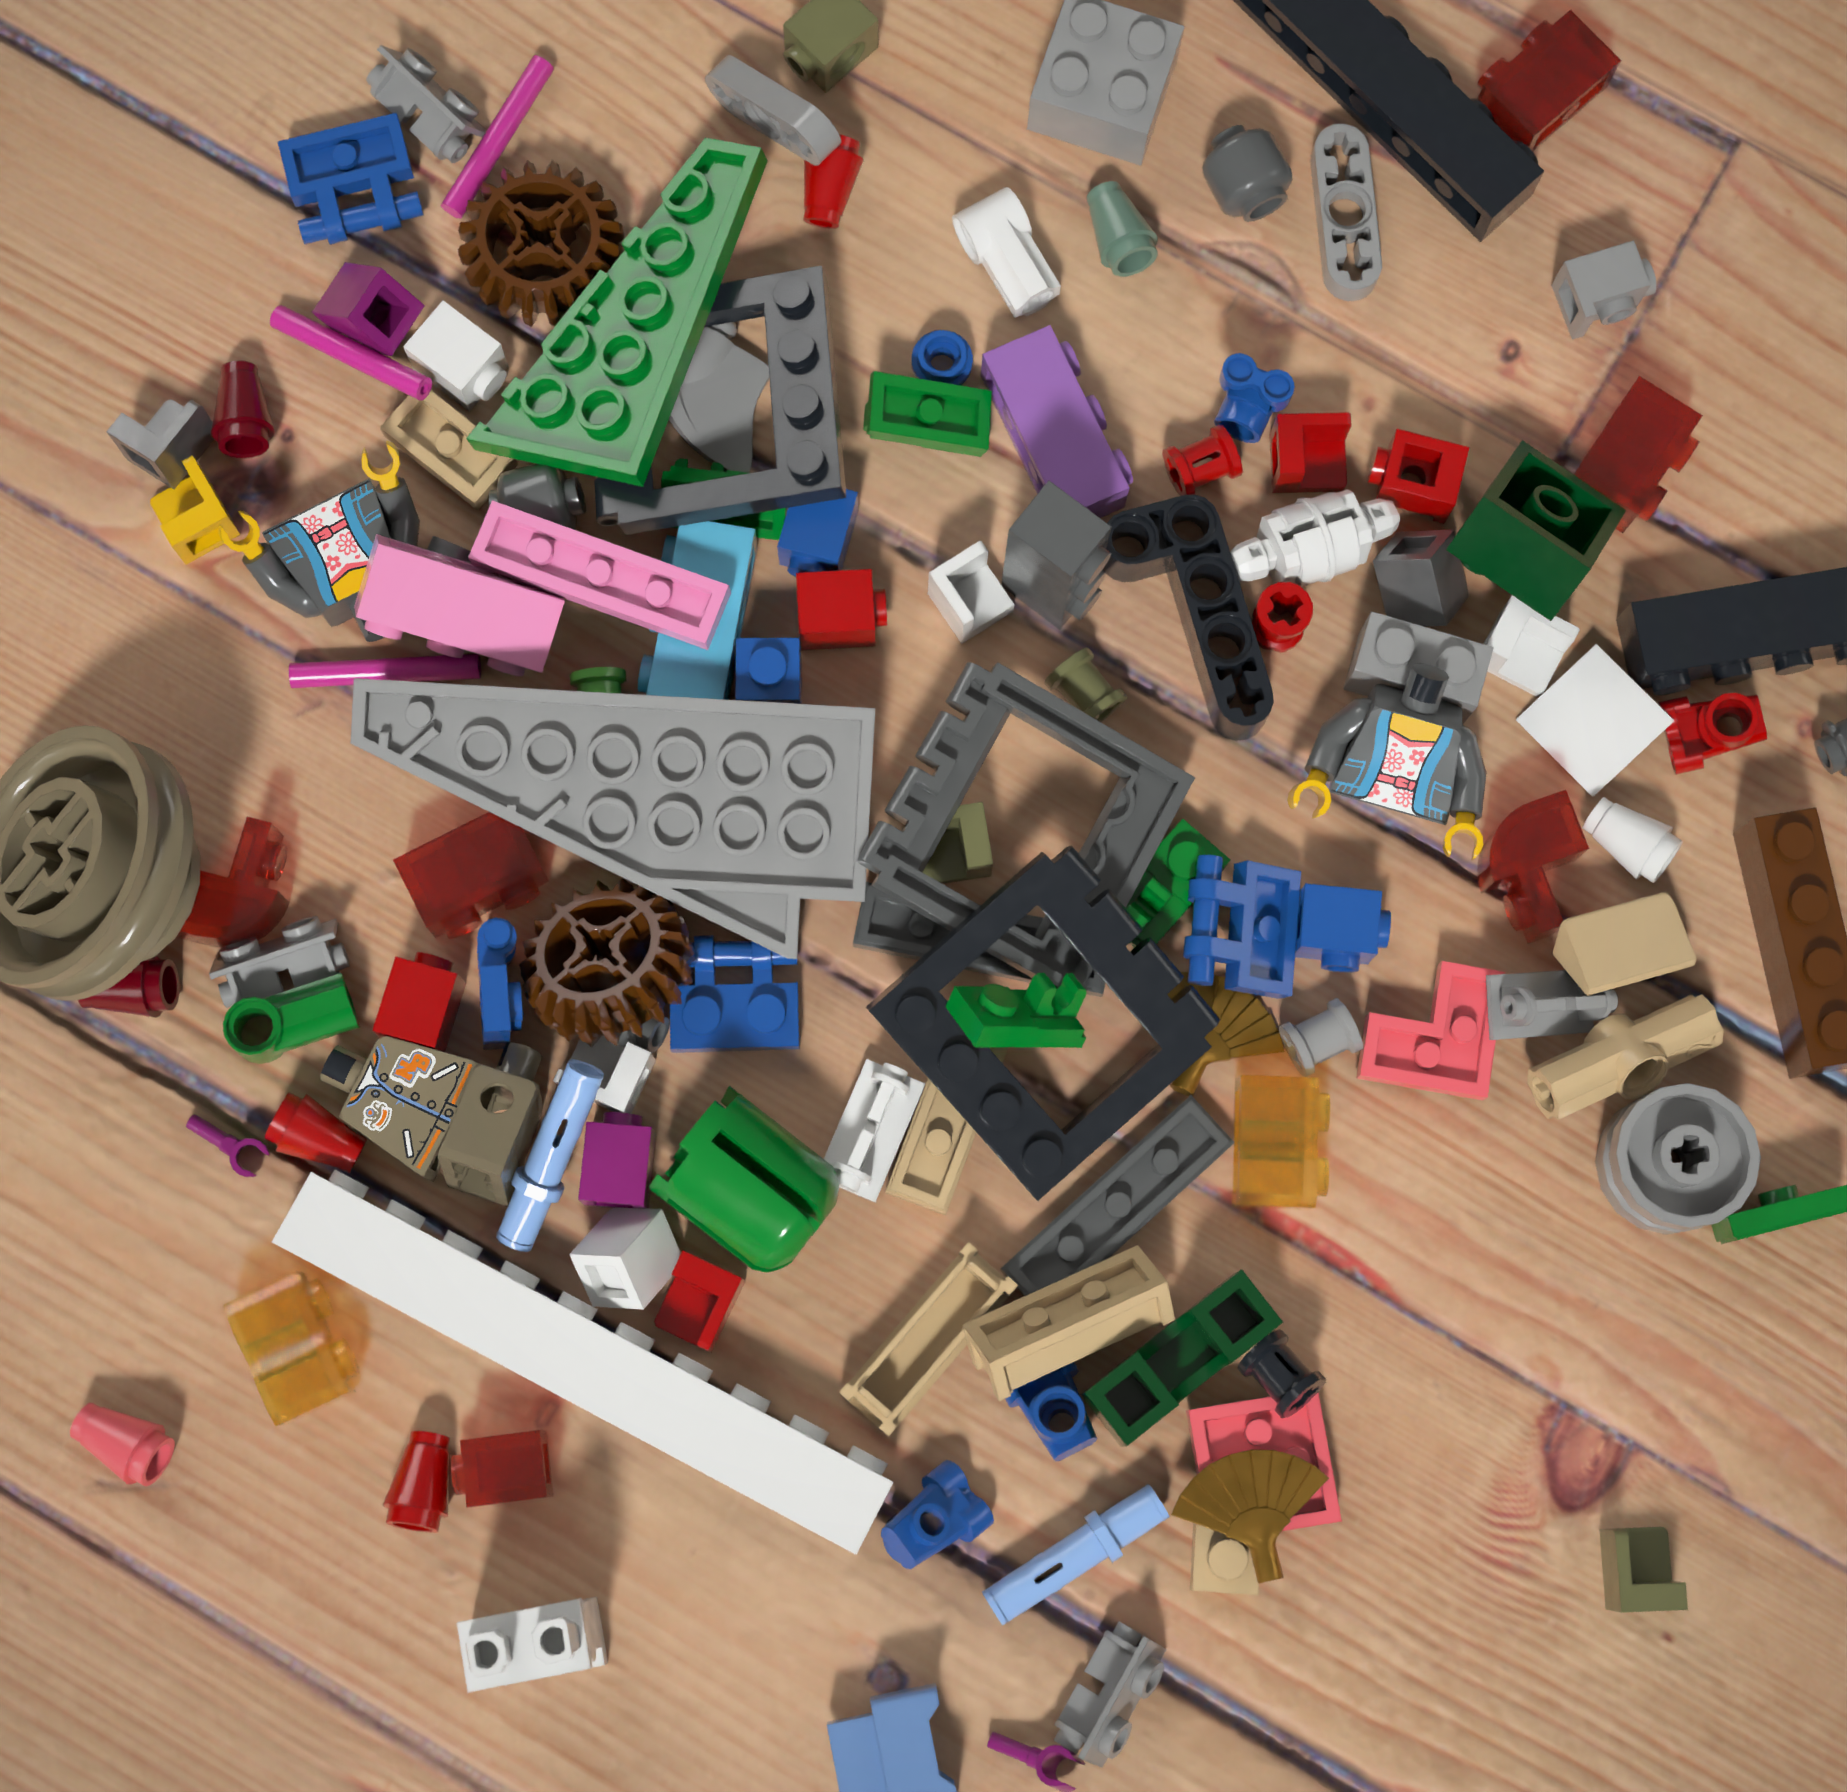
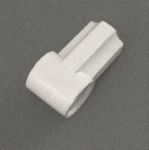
(1000, 238)

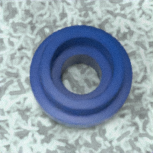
(942, 343)

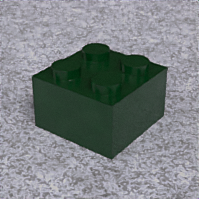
(1536, 531)

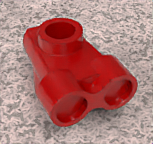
(1695, 731)

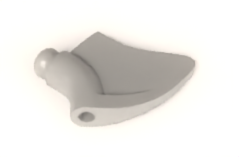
(720, 399)

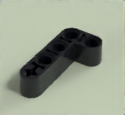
(1200, 617)

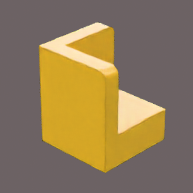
(192, 514)

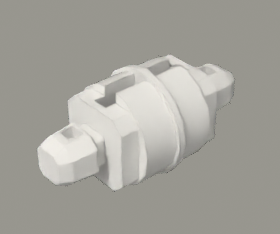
(1315, 539)

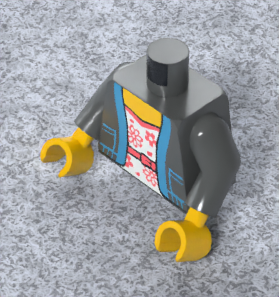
(322, 553)
(1402, 755)

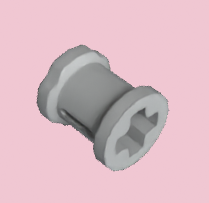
(1321, 1037)

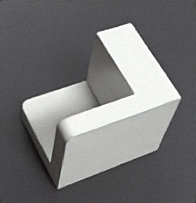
(968, 593)
(1527, 646)
(623, 1069)
(626, 1258)

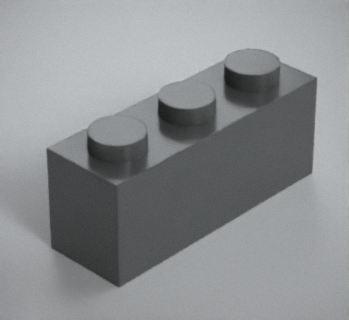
(1056, 556)

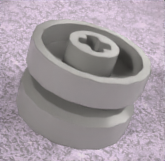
(1715, 1152)

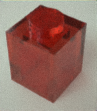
(503, 1468)

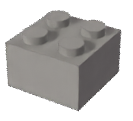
(1104, 78)

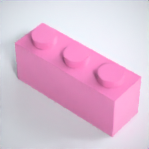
(456, 607)

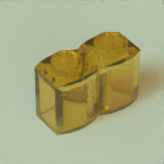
(1277, 1142)
(291, 1347)

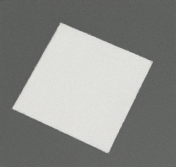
(1594, 720)

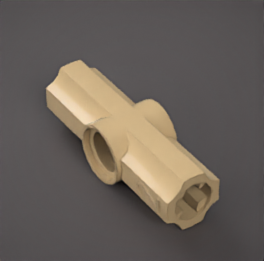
(1625, 1056)

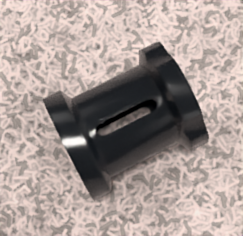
(1281, 1373)

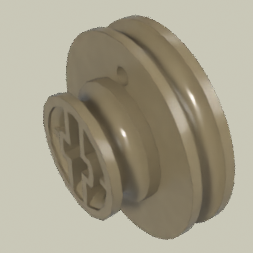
(91, 862)

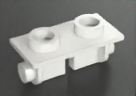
(873, 1128)

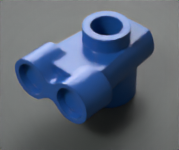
(1251, 397)
(1050, 1396)
(936, 1517)

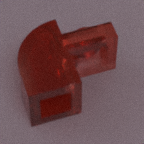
(1518, 854)
(242, 903)

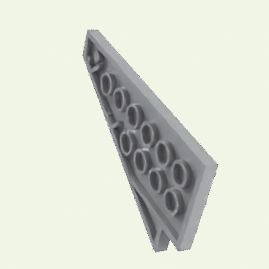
(683, 795)

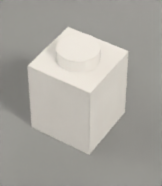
(457, 357)

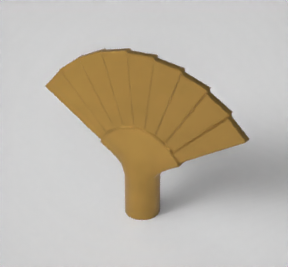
(1243, 1030)
(1251, 1501)

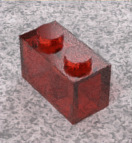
(1548, 81)
(1637, 449)
(471, 874)

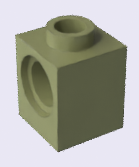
(829, 40)

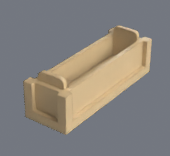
(1068, 1320)
(926, 1340)

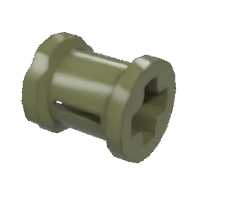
(1085, 686)

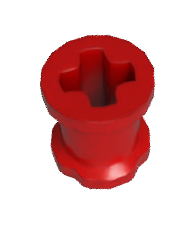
(1217, 446)
(1282, 598)

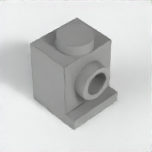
(1602, 287)

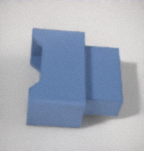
(889, 1746)

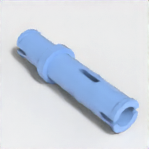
(540, 1179)
(1078, 1552)

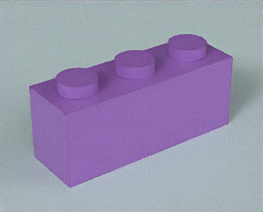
(1054, 422)

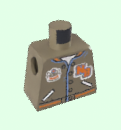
(401, 1097)

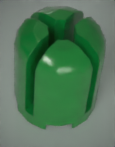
(749, 1184)

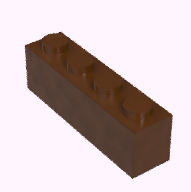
(1798, 936)

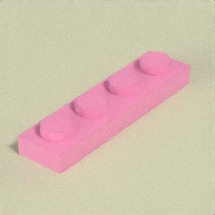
(600, 575)

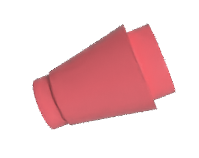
(123, 1443)

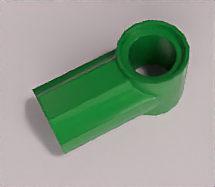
(297, 1017)

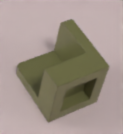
(964, 848)
(1639, 1571)

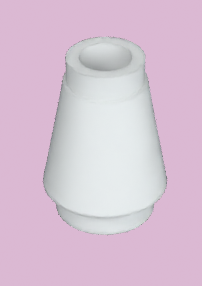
(1633, 839)

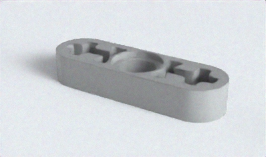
(773, 110)
(1357, 188)

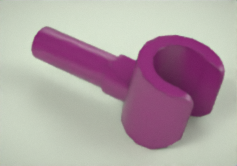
(225, 1142)
(1044, 1760)

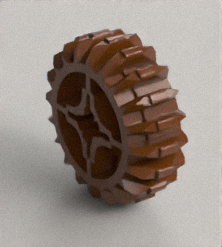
(570, 208)
(594, 996)

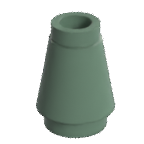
(1120, 231)

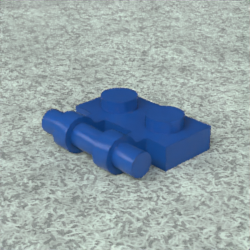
(346, 162)
(1261, 926)
(498, 998)
(735, 1014)

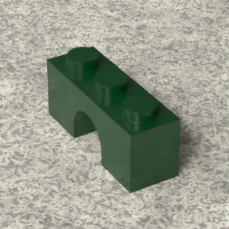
(1181, 1358)

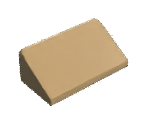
(1624, 944)

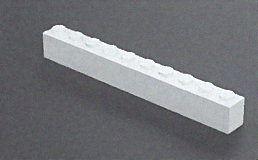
(585, 1362)

